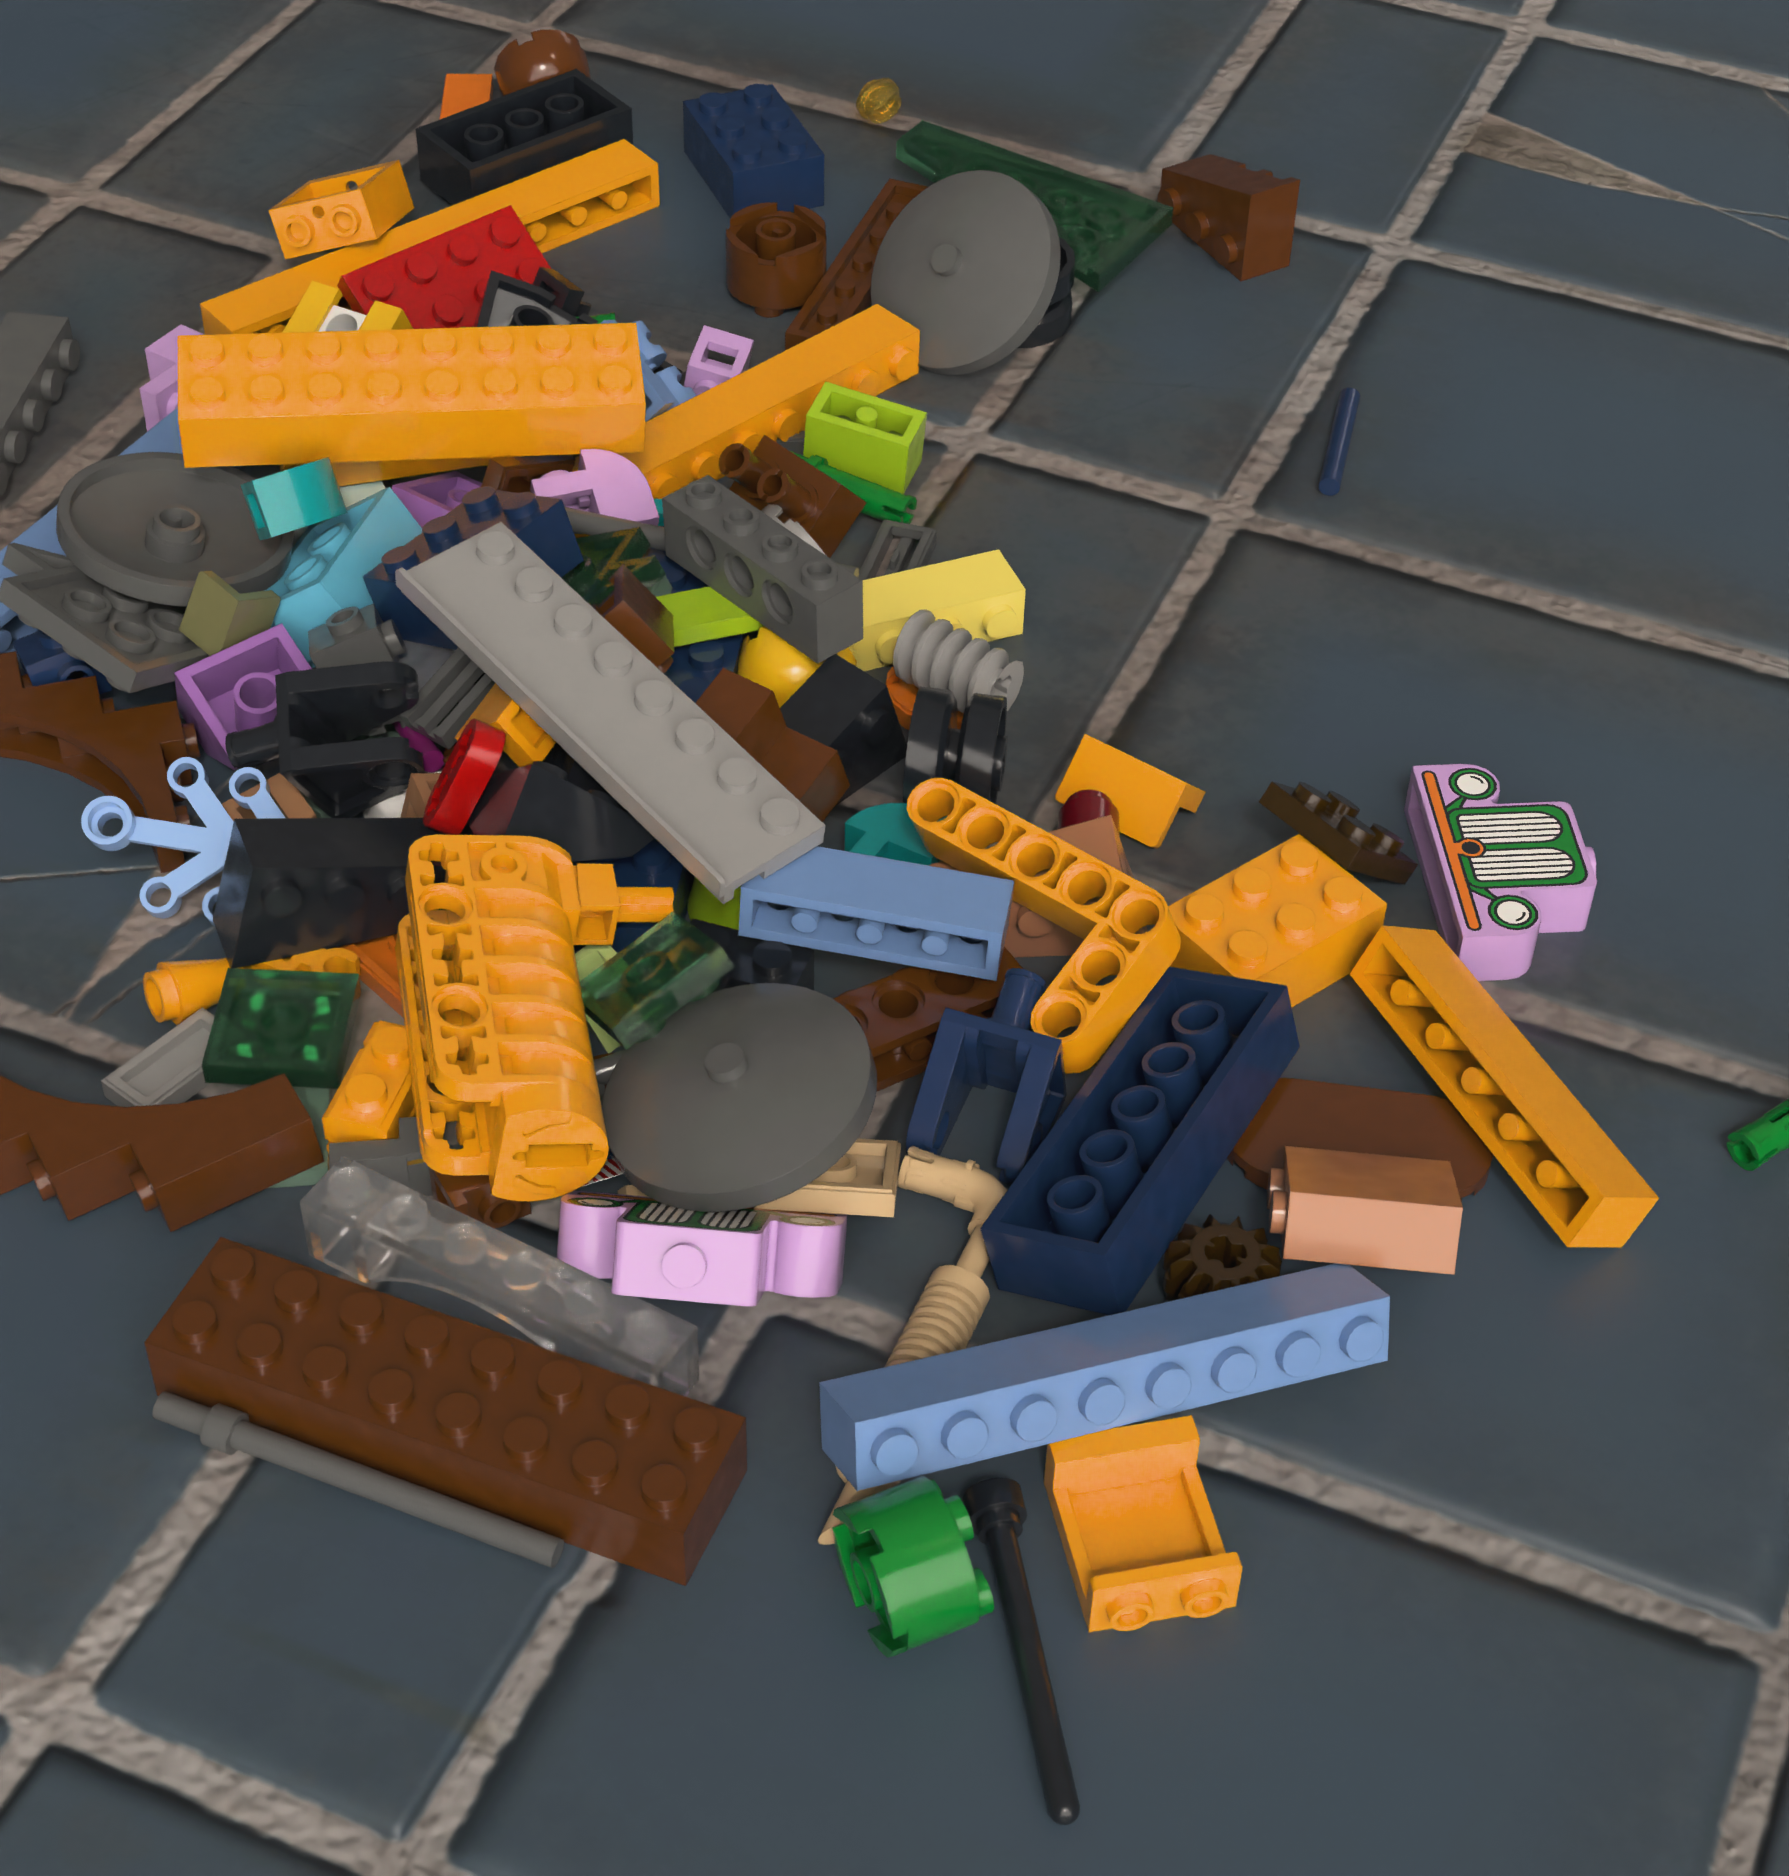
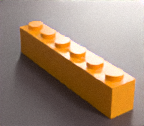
(1504, 1088)

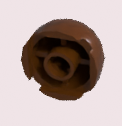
(538, 60)

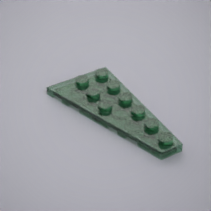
(1095, 219)

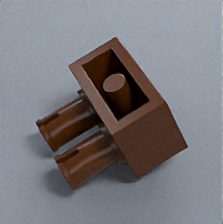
(800, 489)

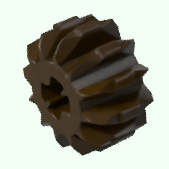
(1217, 1259)

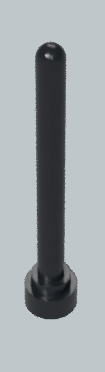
(997, 1518)

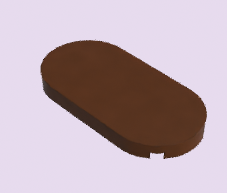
(1360, 1122)

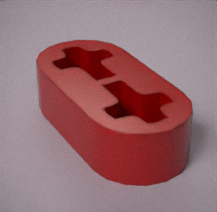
(464, 777)

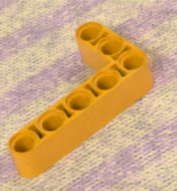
(1059, 896)

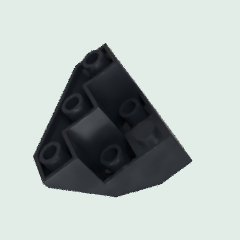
(560, 805)

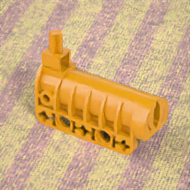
(505, 1009)

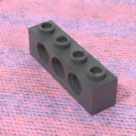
(763, 568)

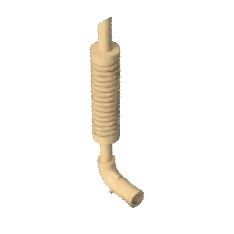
(954, 1294)

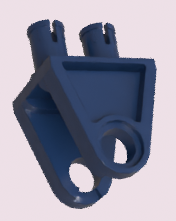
(998, 1054)

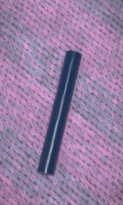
(1339, 441)

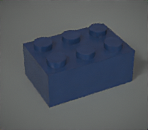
(753, 150)
(532, 518)

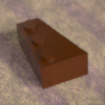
(1233, 212)

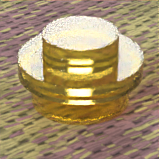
(879, 100)

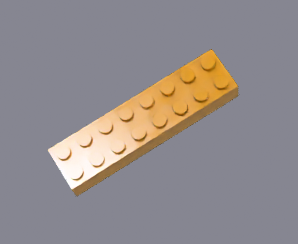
(409, 394)

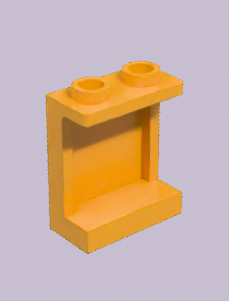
(1139, 1526)

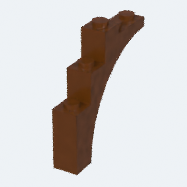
(111, 750)
(172, 1155)

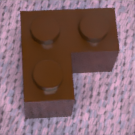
(757, 724)

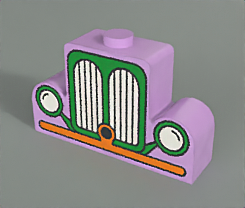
(1496, 867)
(701, 1255)

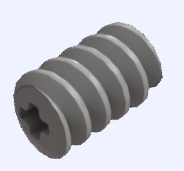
(945, 658)

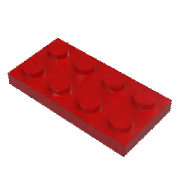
(446, 276)

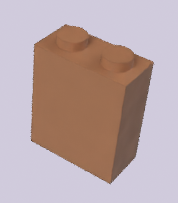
(1366, 1210)

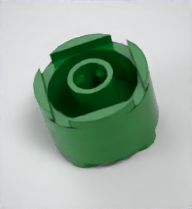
(911, 1564)

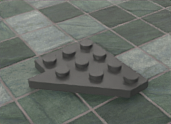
(116, 634)

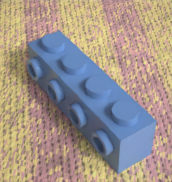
(882, 911)

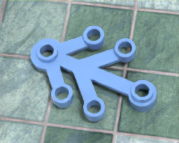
(209, 842)

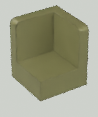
(222, 616)

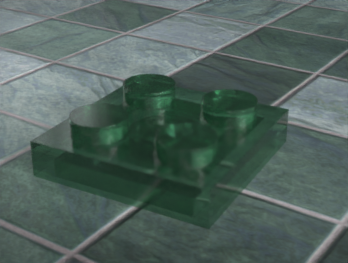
(653, 980)
(282, 1025)

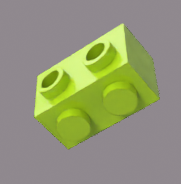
(865, 436)

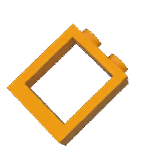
(331, 215)

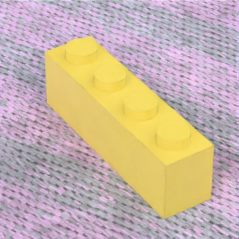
(968, 591)

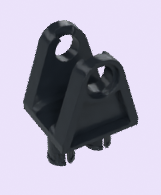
(314, 731)

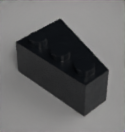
(850, 714)

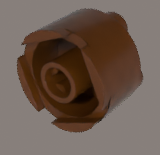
(774, 256)

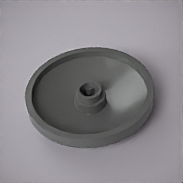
(969, 269)
(154, 525)
(740, 1098)

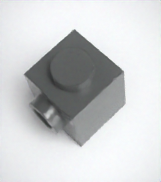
(355, 638)

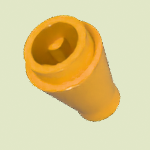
(184, 987)

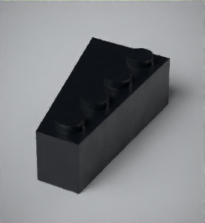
(313, 884)

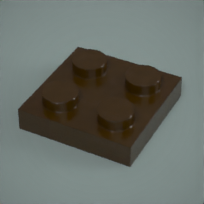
(1333, 827)

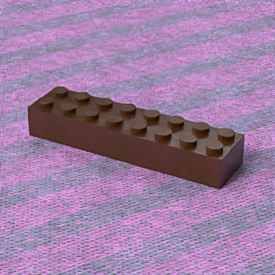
(454, 1408)

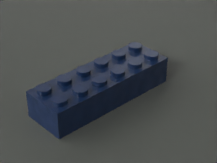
(1141, 1141)

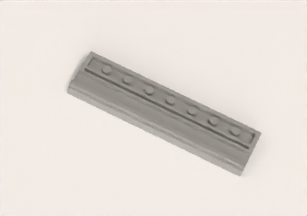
(613, 711)

